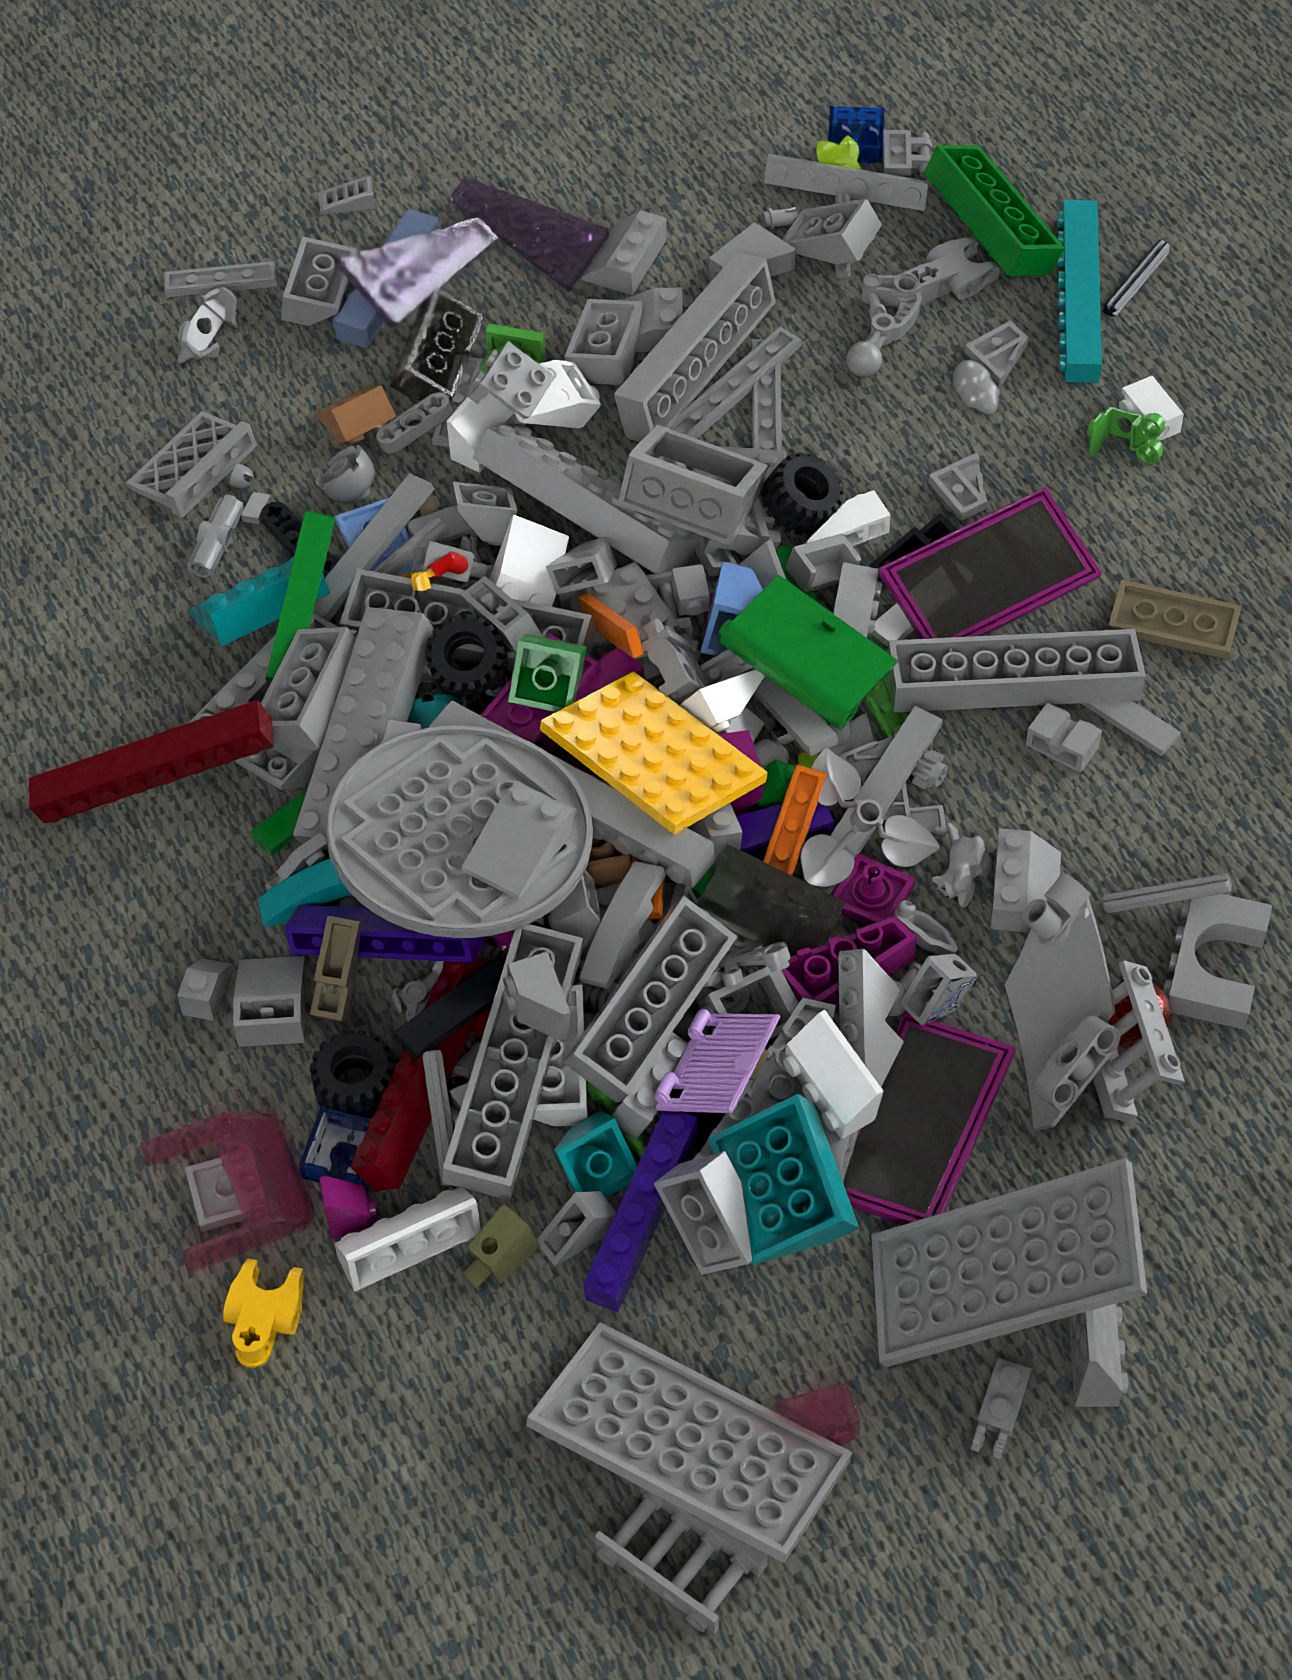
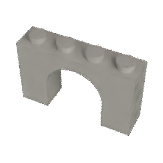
(1193, 989)

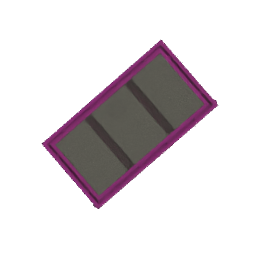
(991, 570)
(926, 1121)

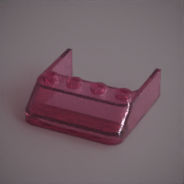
(260, 1174)

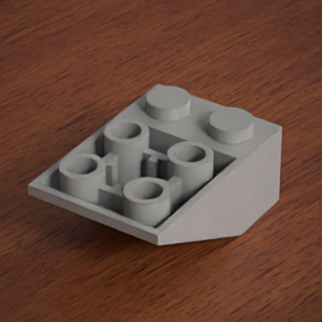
(270, 1001)

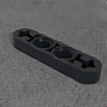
(289, 523)

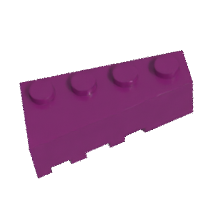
(816, 971)

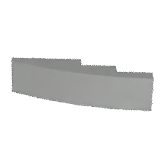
(619, 928)

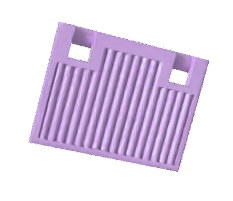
(716, 1065)

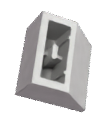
(578, 913)

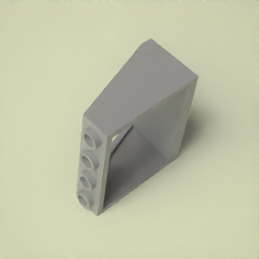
(686, 496)

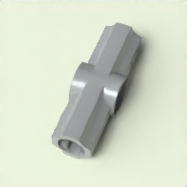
(215, 536)

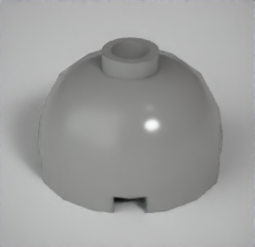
(348, 476)

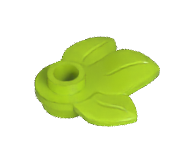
(840, 155)

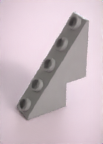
(864, 1003)

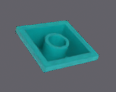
(596, 1156)

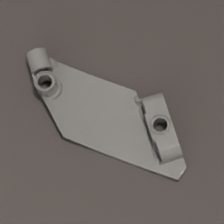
(1061, 1000)

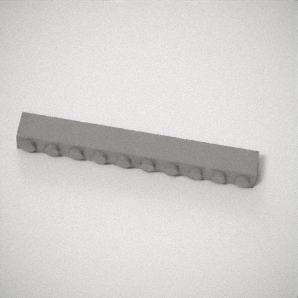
(617, 819)

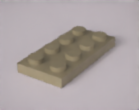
(1175, 619)

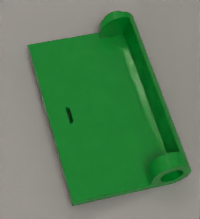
(807, 651)

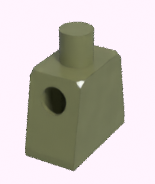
(500, 1248)

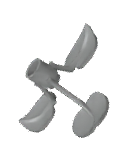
(825, 861)

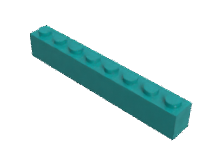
(1080, 292)

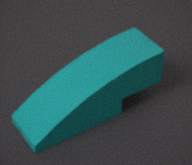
(307, 887)

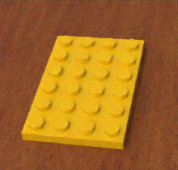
(653, 752)

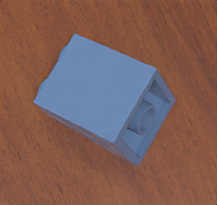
(732, 594)

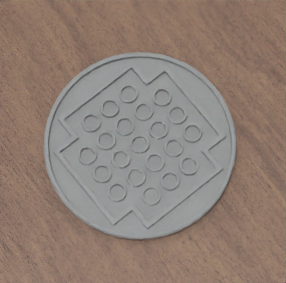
(414, 814)

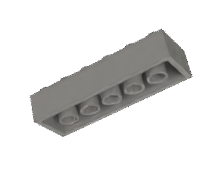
(650, 1000)

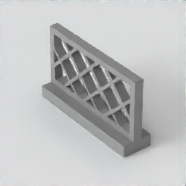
(203, 472)

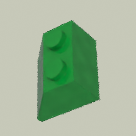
(546, 673)

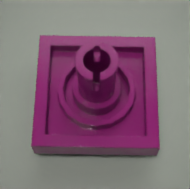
(873, 891)

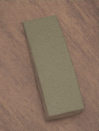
(336, 970)

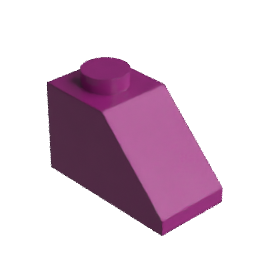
(346, 1206)

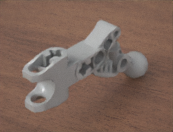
(945, 272)

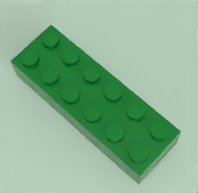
(993, 210)

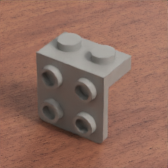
(512, 380)

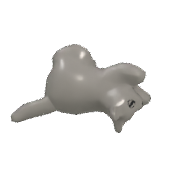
(966, 863)

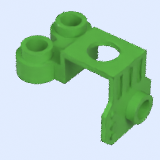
(1142, 433)

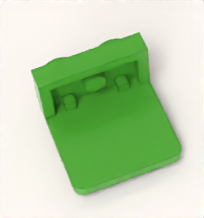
(527, 341)

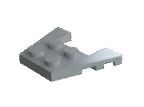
(864, 761)

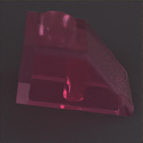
(825, 1412)

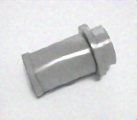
(778, 218)

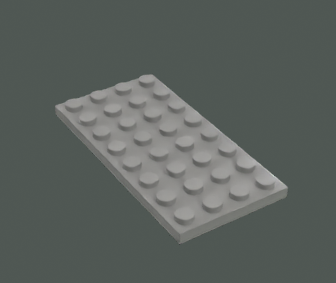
(1008, 1263)
(690, 1441)

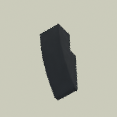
(915, 539)

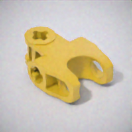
(261, 1312)

